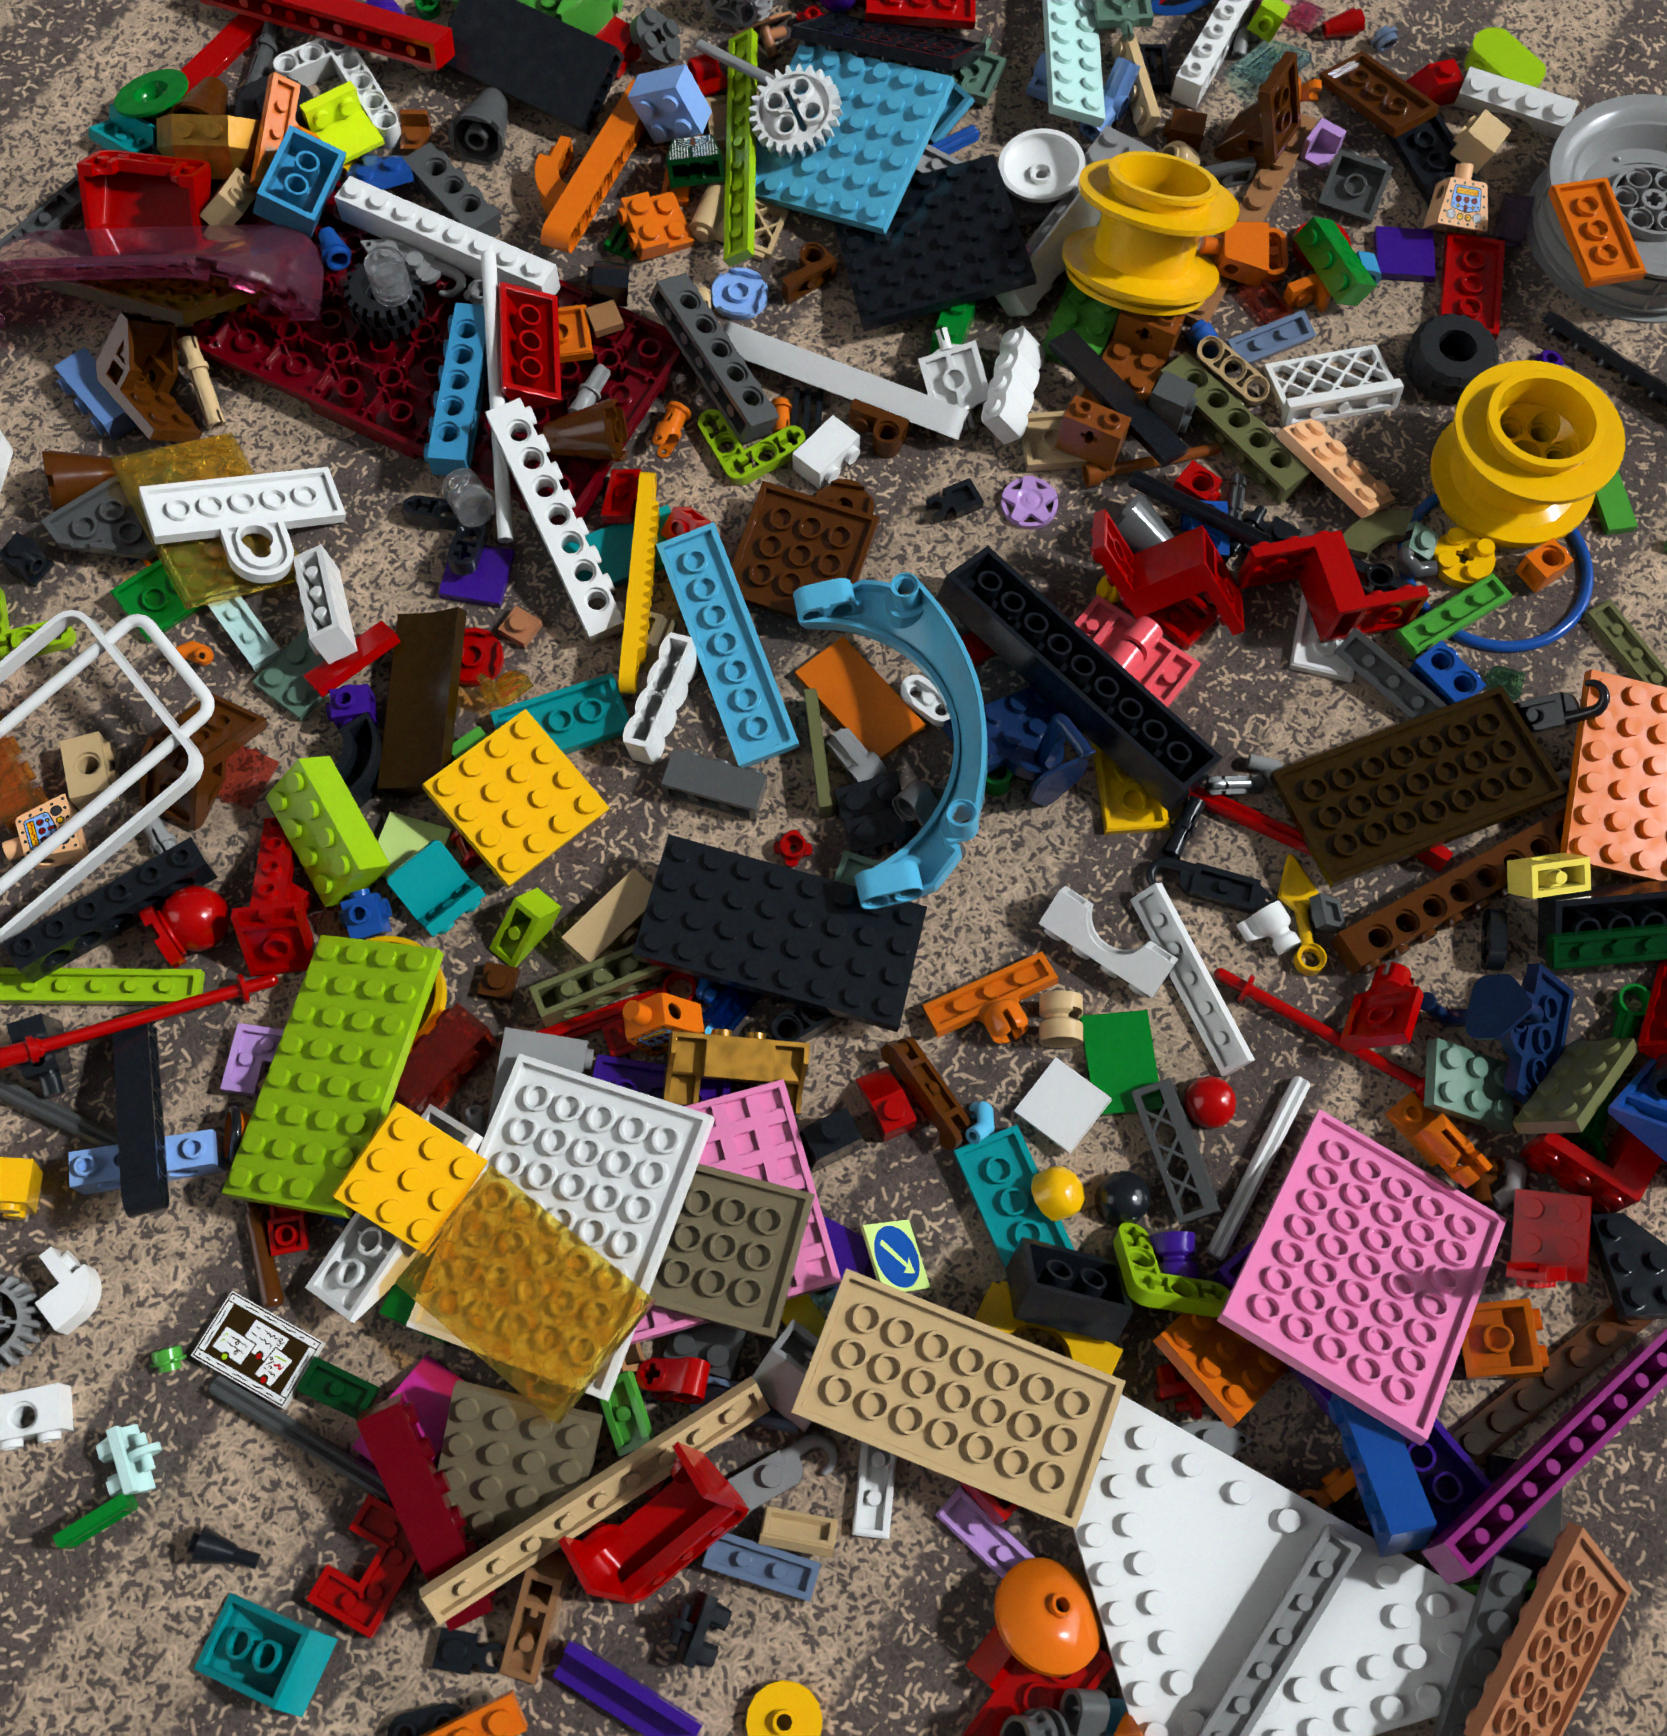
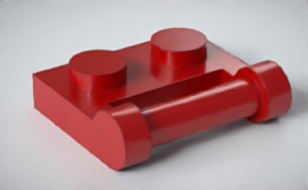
(1182, 623)

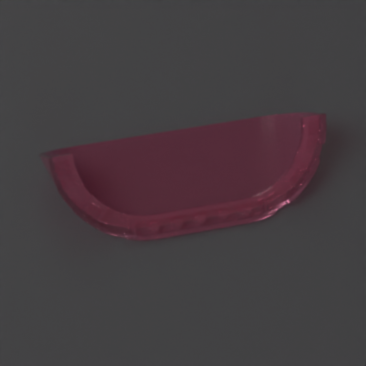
(250, 255)

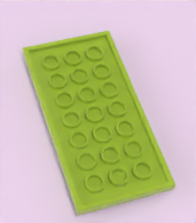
(333, 1072)

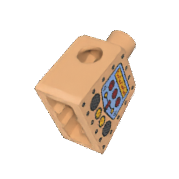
(1459, 204)
(41, 823)

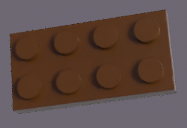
(1378, 94)

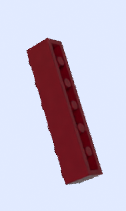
(419, 1494)

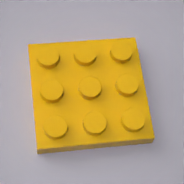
(409, 1177)

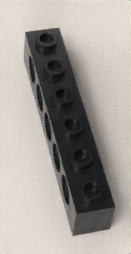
(107, 911)

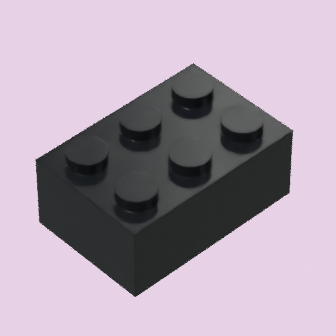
(1068, 1290)

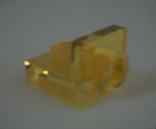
(506, 690)

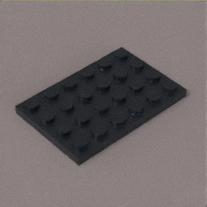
(888, 42)

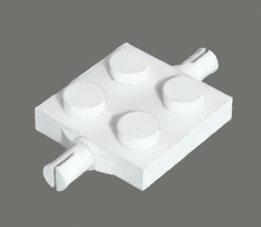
(955, 374)

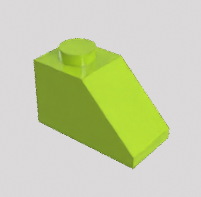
(524, 926)

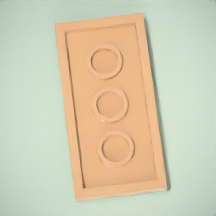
(1336, 467)

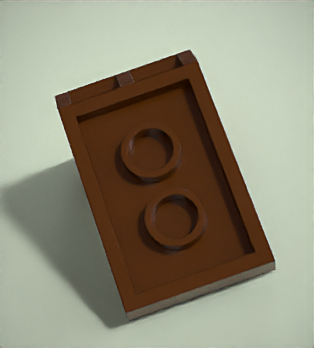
(1268, 123)
(127, 369)
(216, 740)

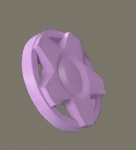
(1029, 502)

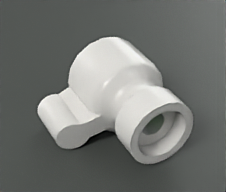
(1273, 923)

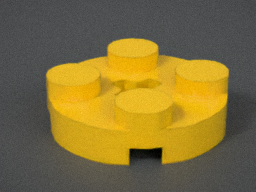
(1477, 549)

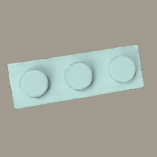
(245, 631)

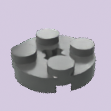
(656, 37)

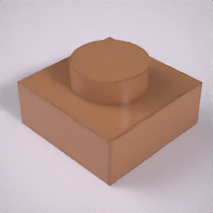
(520, 627)

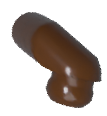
(1481, 1187)

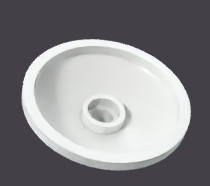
(1041, 165)

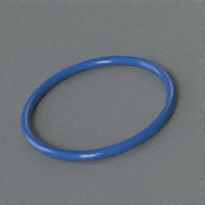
(1536, 642)

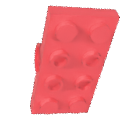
(1139, 649)

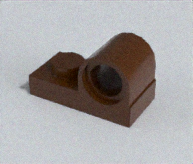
(815, 270)
(882, 424)

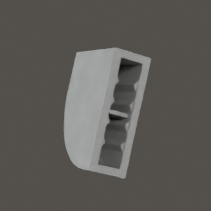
(554, 1049)

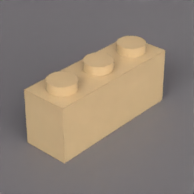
(611, 920)

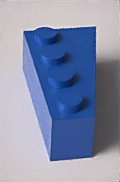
(1385, 1480)

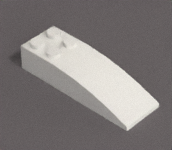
(368, 1257)

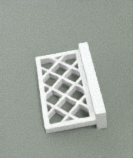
(1337, 401)

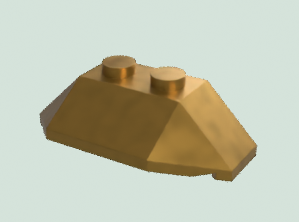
(218, 139)

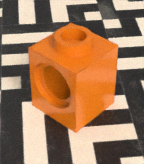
(1544, 565)

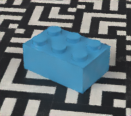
(299, 181)

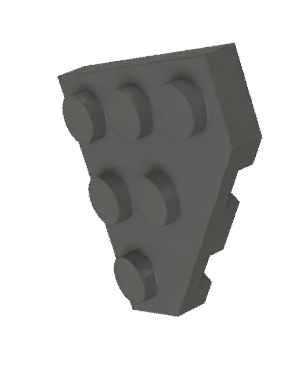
(101, 524)

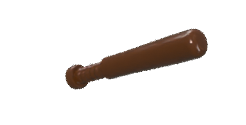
(264, 1264)

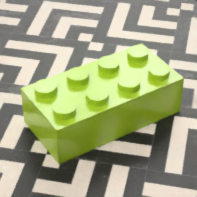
(327, 829)

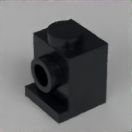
(25, 559)

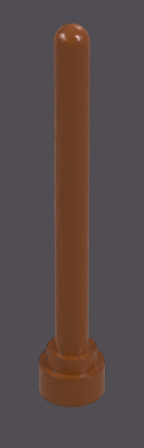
(1094, 474)

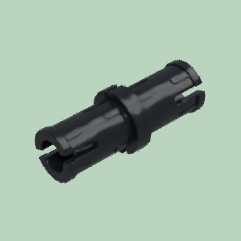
(1183, 827)

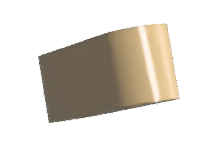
(1226, 357)

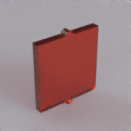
(246, 776)

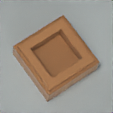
(604, 318)

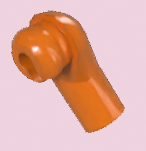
(196, 652)

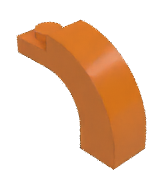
(551, 171)

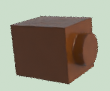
(1185, 127)

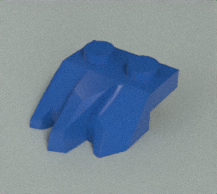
(382, 171)

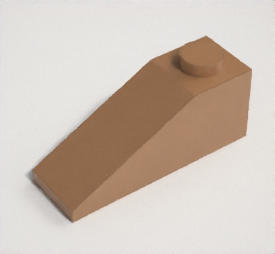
(535, 1617)

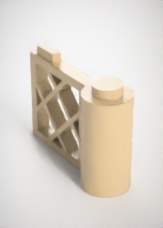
(709, 220)

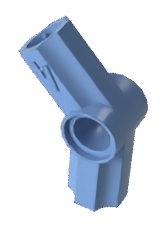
(1115, 95)

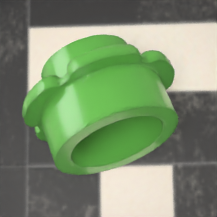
(167, 1358)

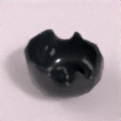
(1122, 1198)

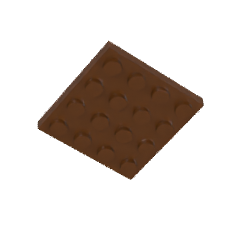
(798, 543)

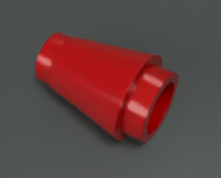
(1344, 24)

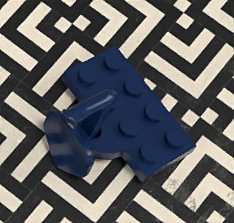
(1029, 740)
(1525, 1019)

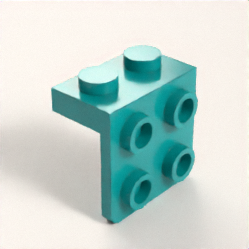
(435, 888)

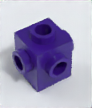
(351, 702)

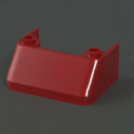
(662, 1536)

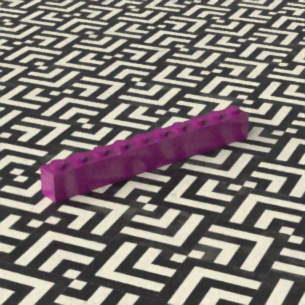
(1550, 1462)

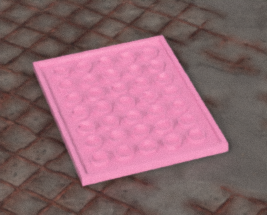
(1366, 1276)

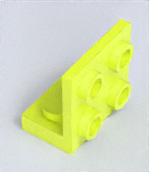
(342, 122)

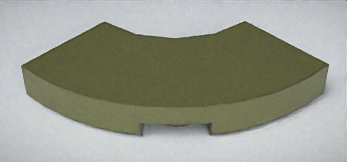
(1376, 530)

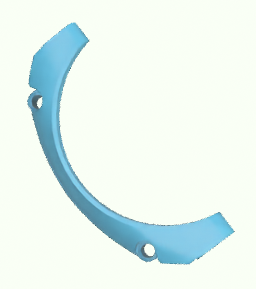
(927, 637)

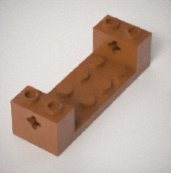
(1137, 355)

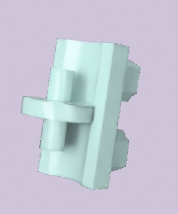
(132, 1460)

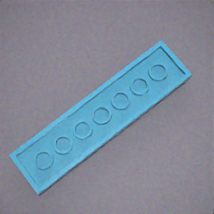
(728, 646)

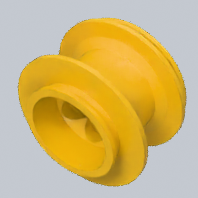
(1148, 233)
(1526, 453)

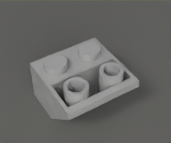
(784, 1370)

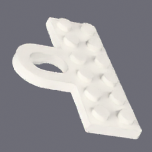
(244, 506)

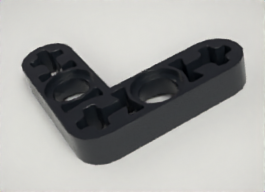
(418, 512)

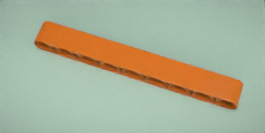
(593, 177)

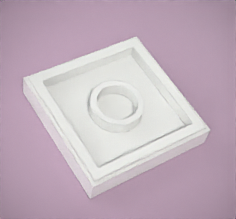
(1062, 1105)

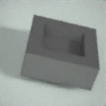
(1327, 913)

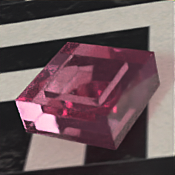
(1305, 16)

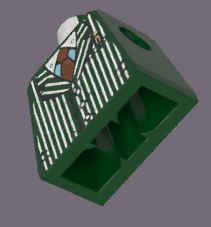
(694, 161)

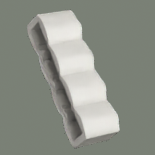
(1013, 385)
(661, 698)

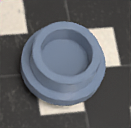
(1385, 38)

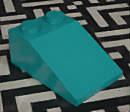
(266, 1655)

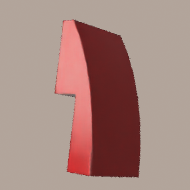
(287, 1230)

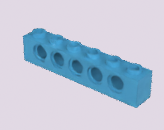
(460, 392)

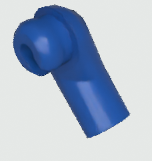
(705, 991)

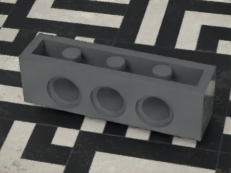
(450, 191)

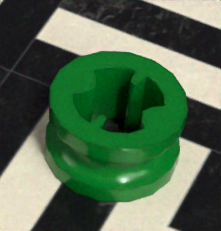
(428, 12)

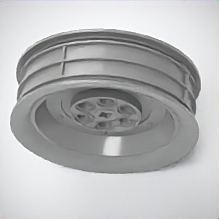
(1627, 145)

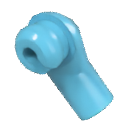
(985, 1125)

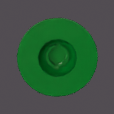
(151, 94)

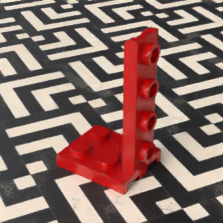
(273, 930)
(1549, 1238)

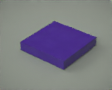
(1405, 253)
(483, 586)

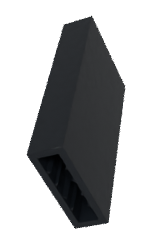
(534, 59)

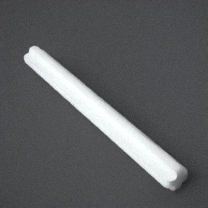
(1258, 1168)

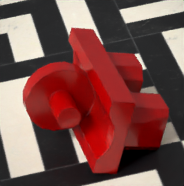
(1171, 1387)

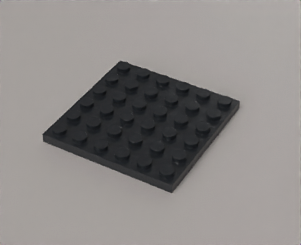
(942, 250)

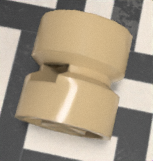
(1061, 1015)

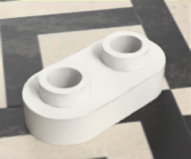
(927, 702)

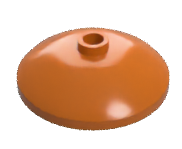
(1035, 1629)

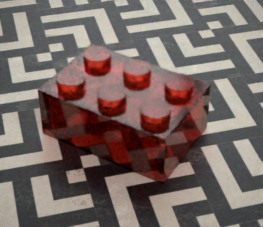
(444, 1059)

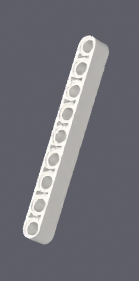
(846, 380)

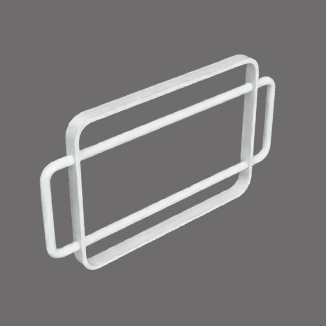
(150, 812)

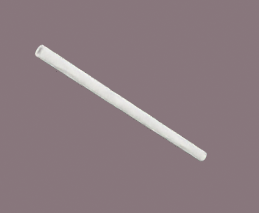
(496, 396)

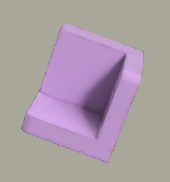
(1322, 144)

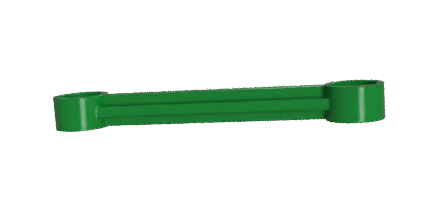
(1623, 1029)

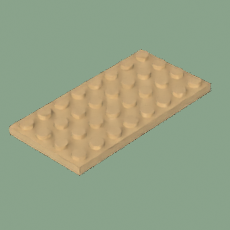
(959, 1398)

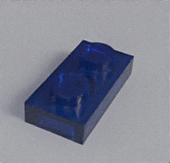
(730, 1008)

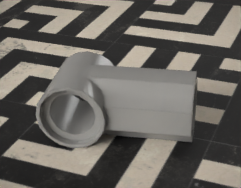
(854, 757)

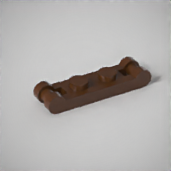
(929, 1090)

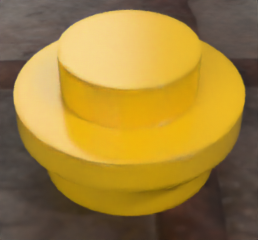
(1107, 592)

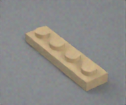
(1142, 98)

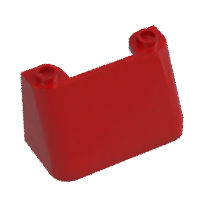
(142, 190)

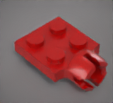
(1384, 1012)

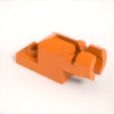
(1438, 1140)

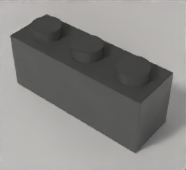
(714, 784)

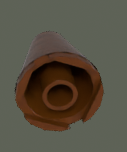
(205, 98)
(589, 433)
(73, 475)

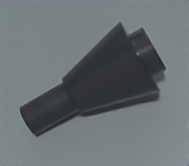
(213, 1548)

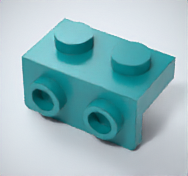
(124, 133)

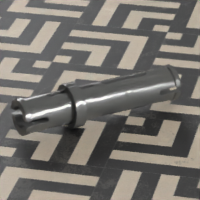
(265, 50)

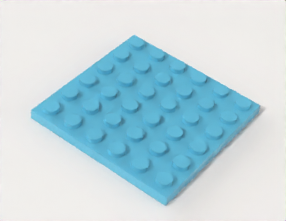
(874, 150)

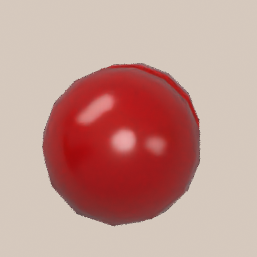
(189, 921)

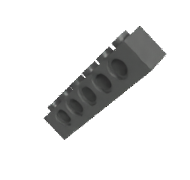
(713, 358)

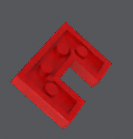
(367, 1602)

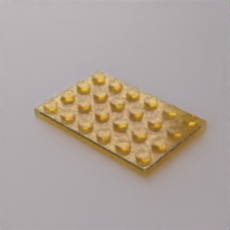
(195, 566)
(525, 1294)

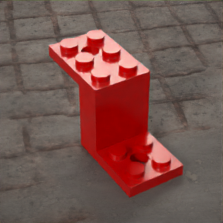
(1167, 572)
(1330, 585)
(1611, 1184)

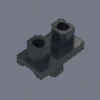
(691, 1628)

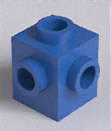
(365, 914)

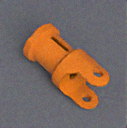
(669, 429)

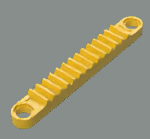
(640, 583)

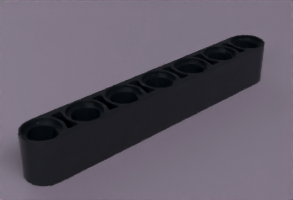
(140, 1120)

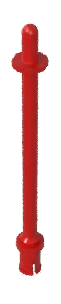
(1247, 989)
(35, 1048)

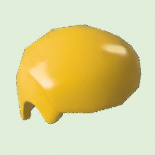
(1057, 1192)

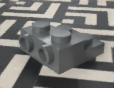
(1355, 185)

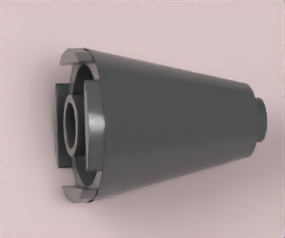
(481, 128)
(1141, 525)

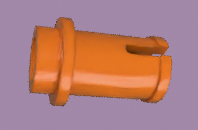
(784, 409)

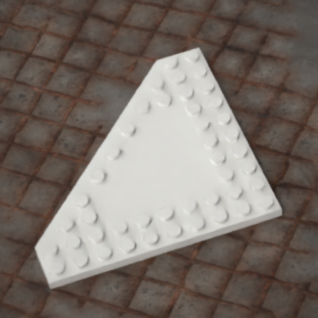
(1194, 1558)

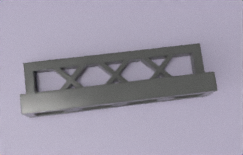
(1189, 1146)

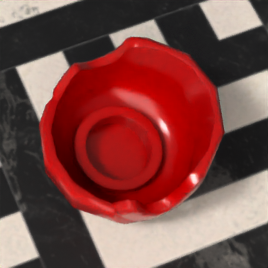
(1209, 1102)

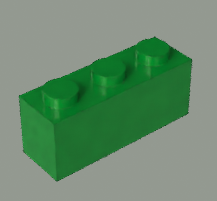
(1334, 261)

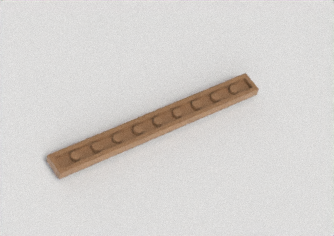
(1257, 205)

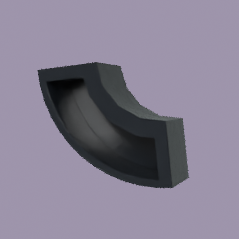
(608, 282)
(360, 758)

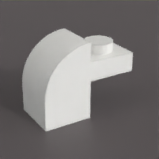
(74, 1296)

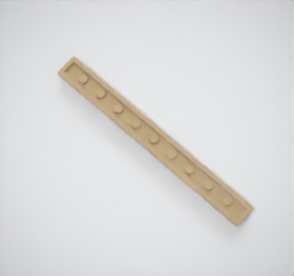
(590, 1502)

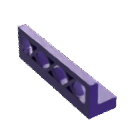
(623, 1694)

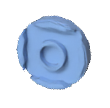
(735, 301)

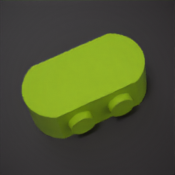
(1503, 55)

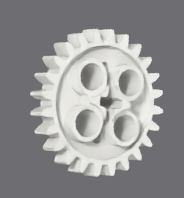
(819, 99)

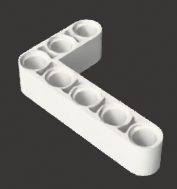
(327, 58)

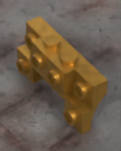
(732, 1059)

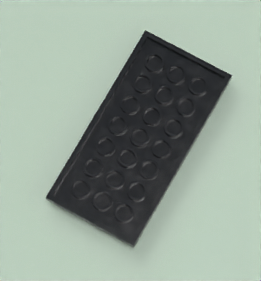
(779, 933)

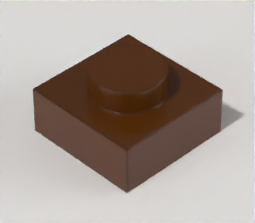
(498, 982)

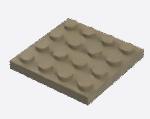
(733, 1251)
(511, 1457)

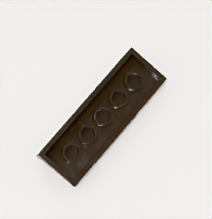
(421, 700)

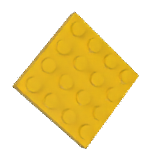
(515, 798)

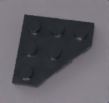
(1632, 1266)

